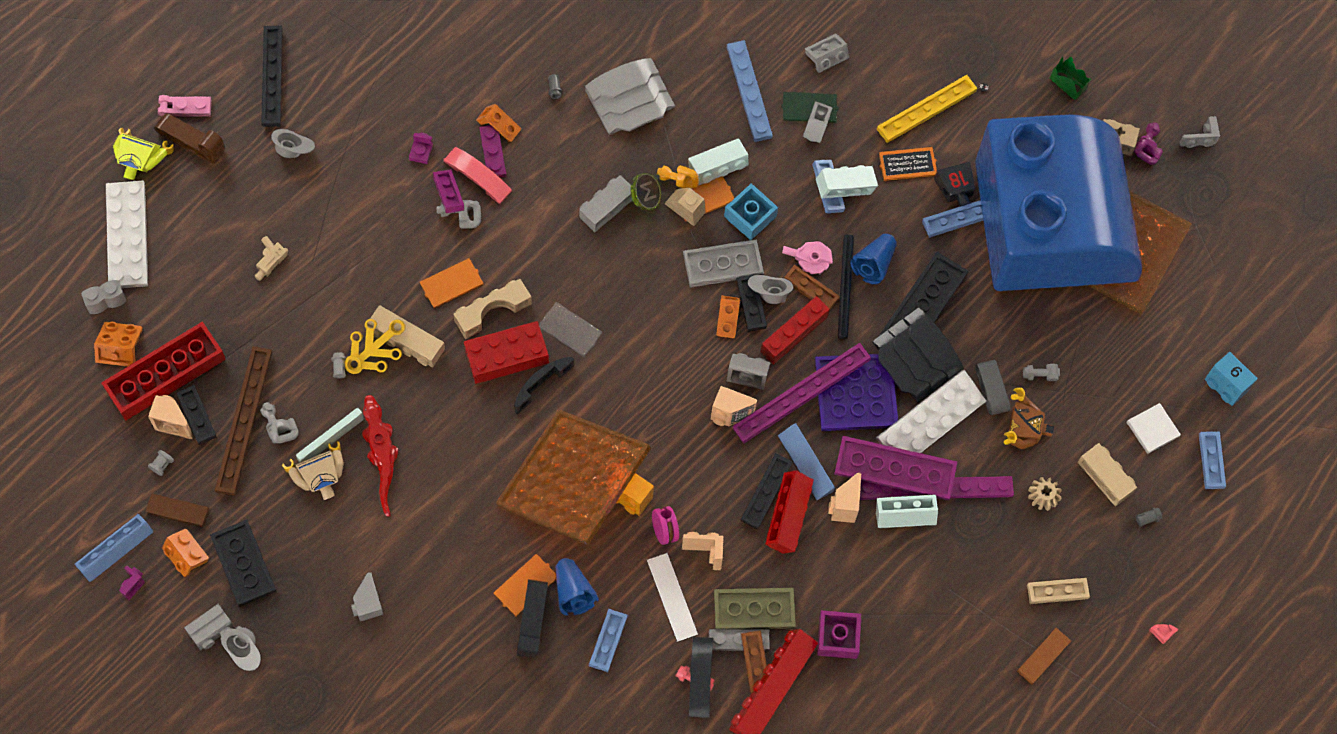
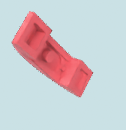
(479, 174)

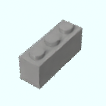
(606, 203)

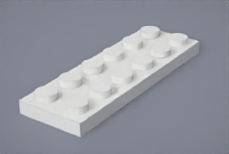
(127, 233)
(934, 415)

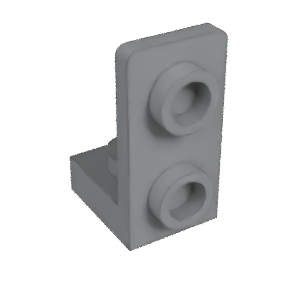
(1209, 138)

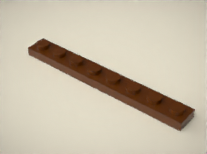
(243, 421)

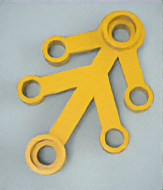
(372, 349)

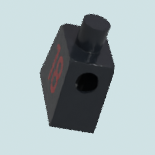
(956, 183)

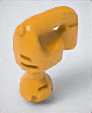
(684, 178)

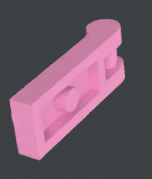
(185, 106)

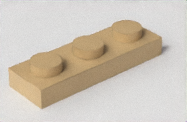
(1058, 590)

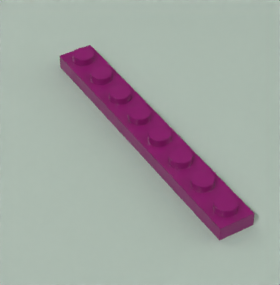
(801, 393)
(962, 488)

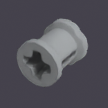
(160, 462)

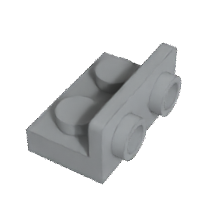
(828, 52)

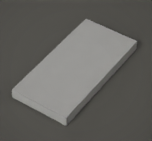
(722, 263)

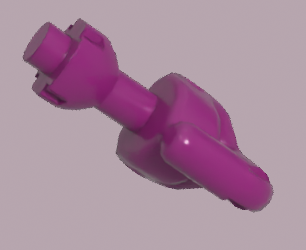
(1146, 145)

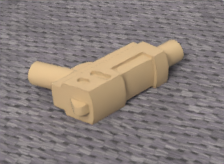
(272, 257)

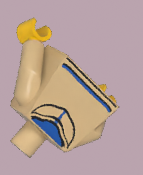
(318, 472)

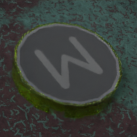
(645, 191)

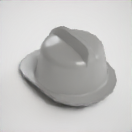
(291, 144)
(771, 289)
(241, 647)

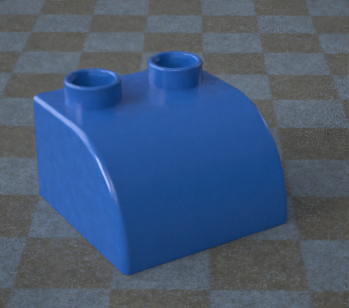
(1056, 203)

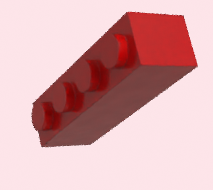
(795, 330)
(789, 512)

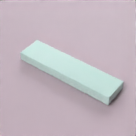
(331, 435)

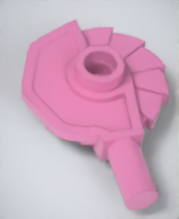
(812, 257)

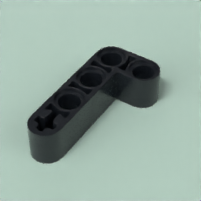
(532, 618)

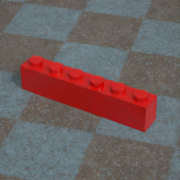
(774, 684)

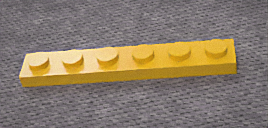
(926, 108)

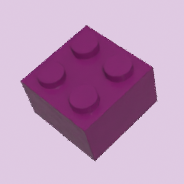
(839, 634)

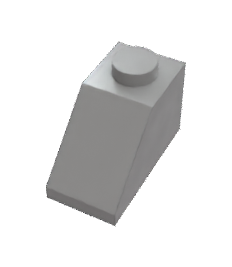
(817, 122)
(366, 600)

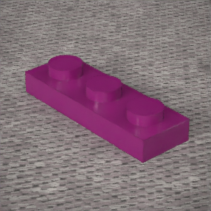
(492, 150)
(448, 191)

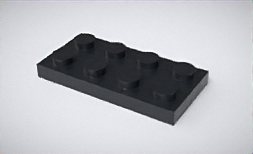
(243, 563)

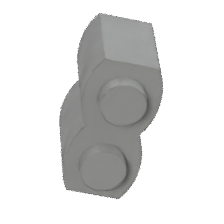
(100, 298)

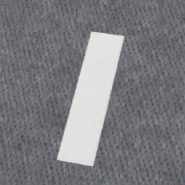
(672, 597)

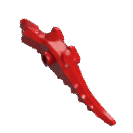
(382, 451)

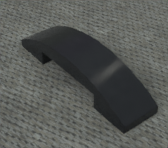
(559, 367)
(700, 677)

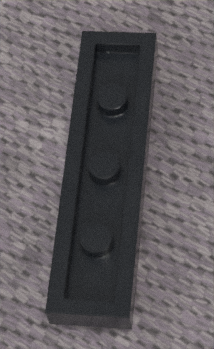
(766, 491)

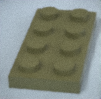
(754, 608)

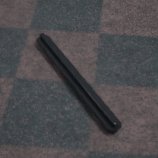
(845, 289)

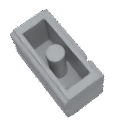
(209, 627)

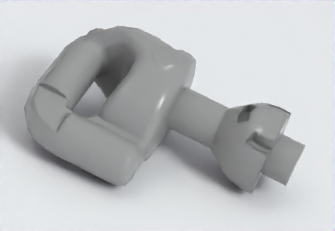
(464, 220)
(278, 426)

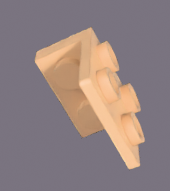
(710, 542)

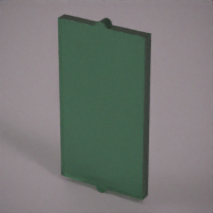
(799, 105)

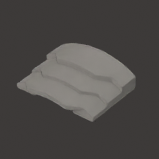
(629, 96)

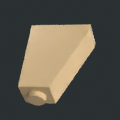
(687, 204)

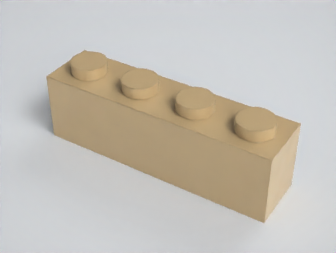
(412, 341)

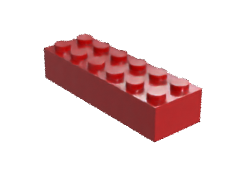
(163, 370)

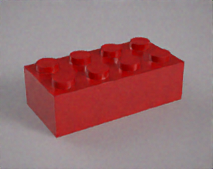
(506, 352)

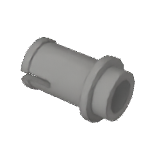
(339, 365)

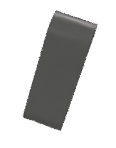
(992, 387)

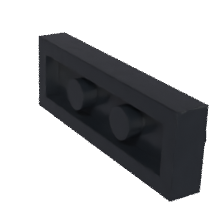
(751, 305)
(196, 415)

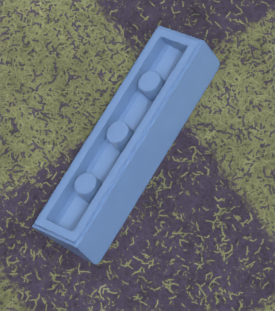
(806, 461)
(114, 547)

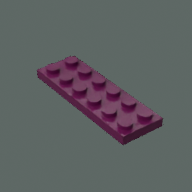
(896, 467)

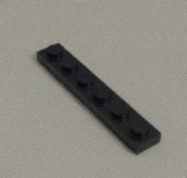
(272, 76)

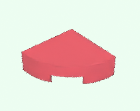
(1163, 632)

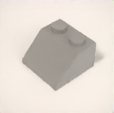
(748, 371)

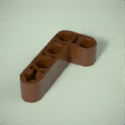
(207, 146)

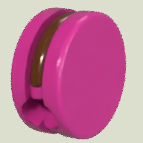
(665, 525)

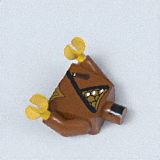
(1026, 422)

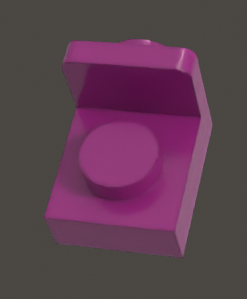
(421, 148)
(132, 584)

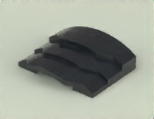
(917, 355)

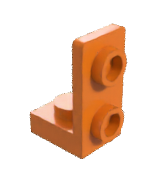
(500, 121)
(728, 316)

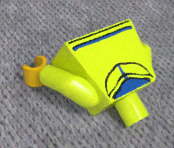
(138, 153)

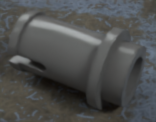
(554, 86)
(1149, 516)

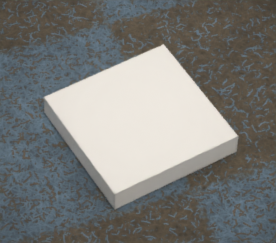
(1153, 428)

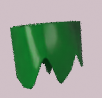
(1068, 84)

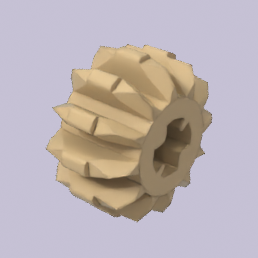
(1041, 499)

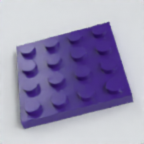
(859, 400)

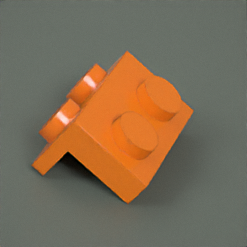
(184, 552)

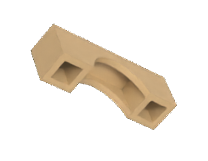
(512, 296)

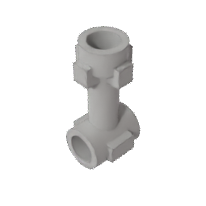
(1051, 371)

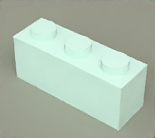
(719, 161)
(846, 181)
(906, 511)

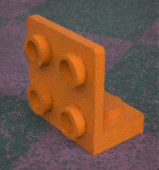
(117, 344)

